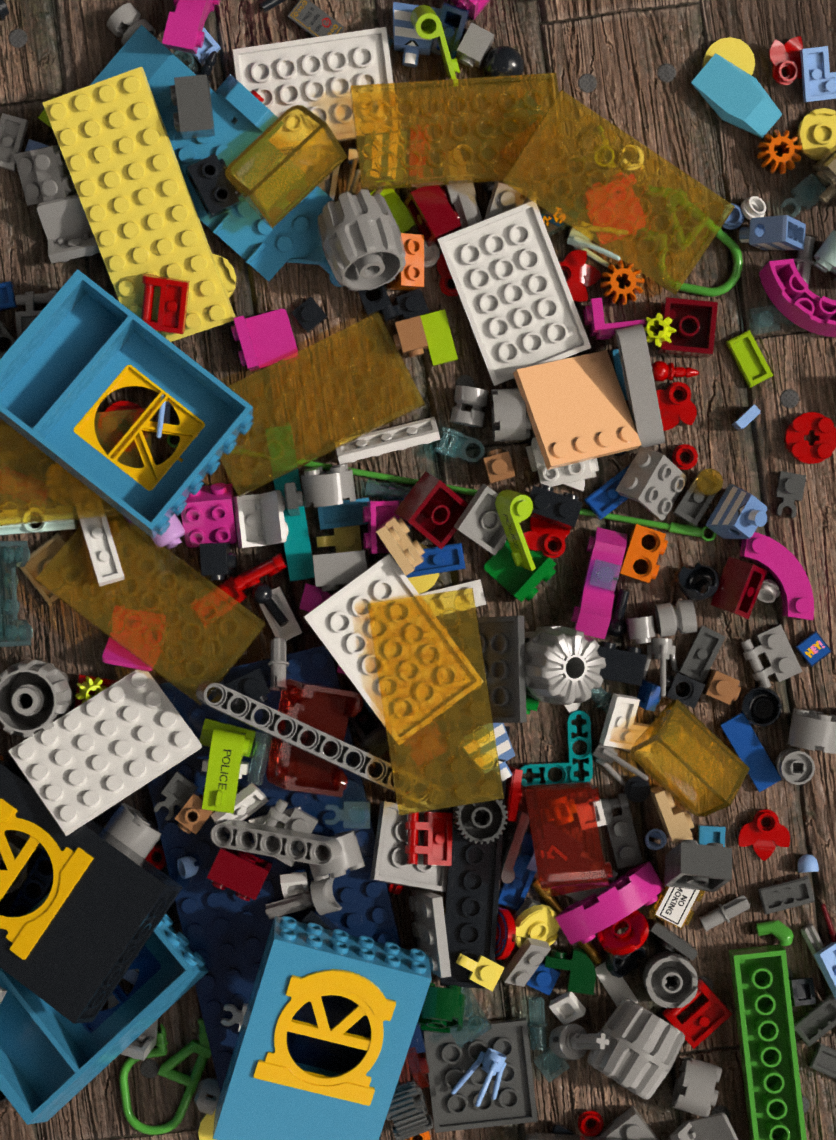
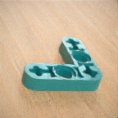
(568, 768)

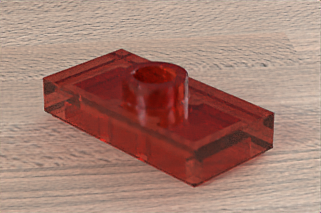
(418, 1067)

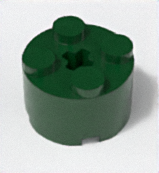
(442, 1009)

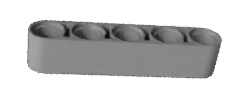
(640, 384)
(287, 840)

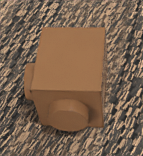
(410, 337)
(498, 466)
(722, 687)
(192, 816)

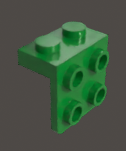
(516, 579)

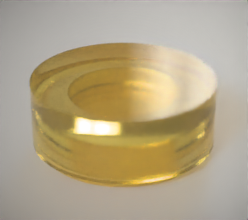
(709, 482)

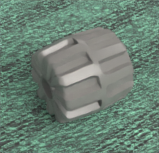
(361, 241)
(561, 665)
(49, 693)
(639, 1049)

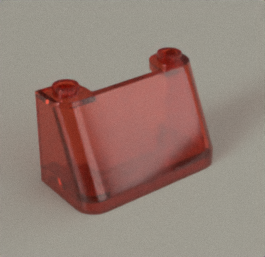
(321, 708)
(566, 837)

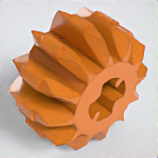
(769, 154)
(612, 284)

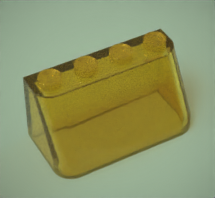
(285, 163)
(689, 761)

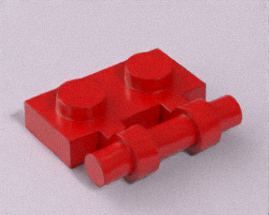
(437, 839)

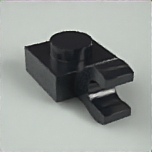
(409, 306)

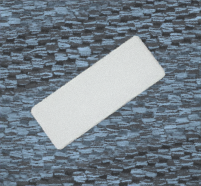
(615, 986)

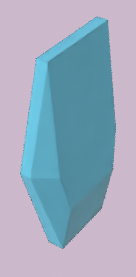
(736, 96)

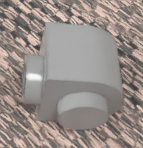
(641, 629)

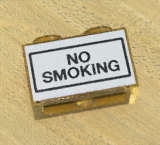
(676, 905)

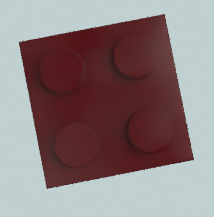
(693, 324)
(432, 510)
(239, 872)

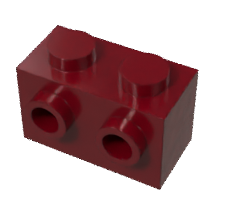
(432, 213)
(738, 587)

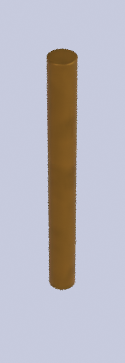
(553, 903)

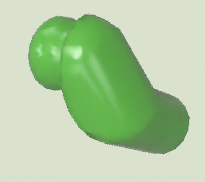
(776, 928)

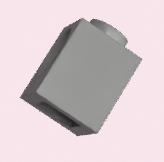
(474, 46)

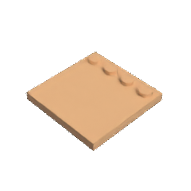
(577, 409)

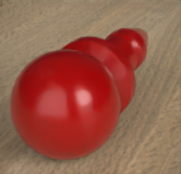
(665, 371)

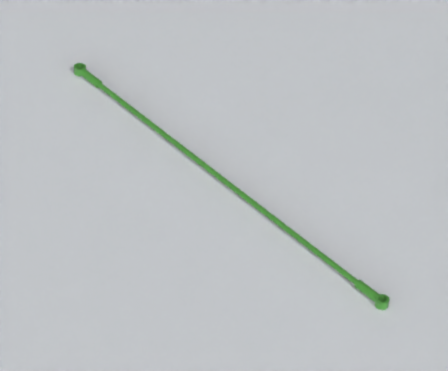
(672, 527)

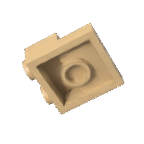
(403, 550)
(674, 820)

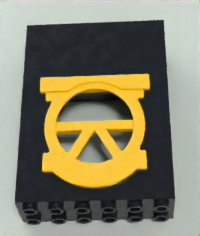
(96, 914)

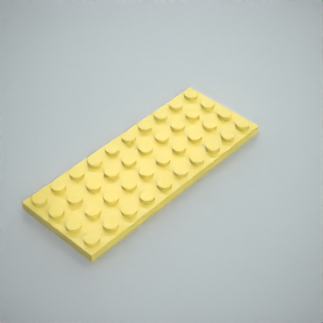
(137, 197)

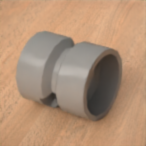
(126, 21)
(471, 397)
(674, 618)
(795, 766)

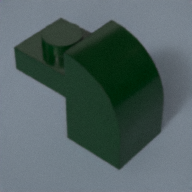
(581, 971)

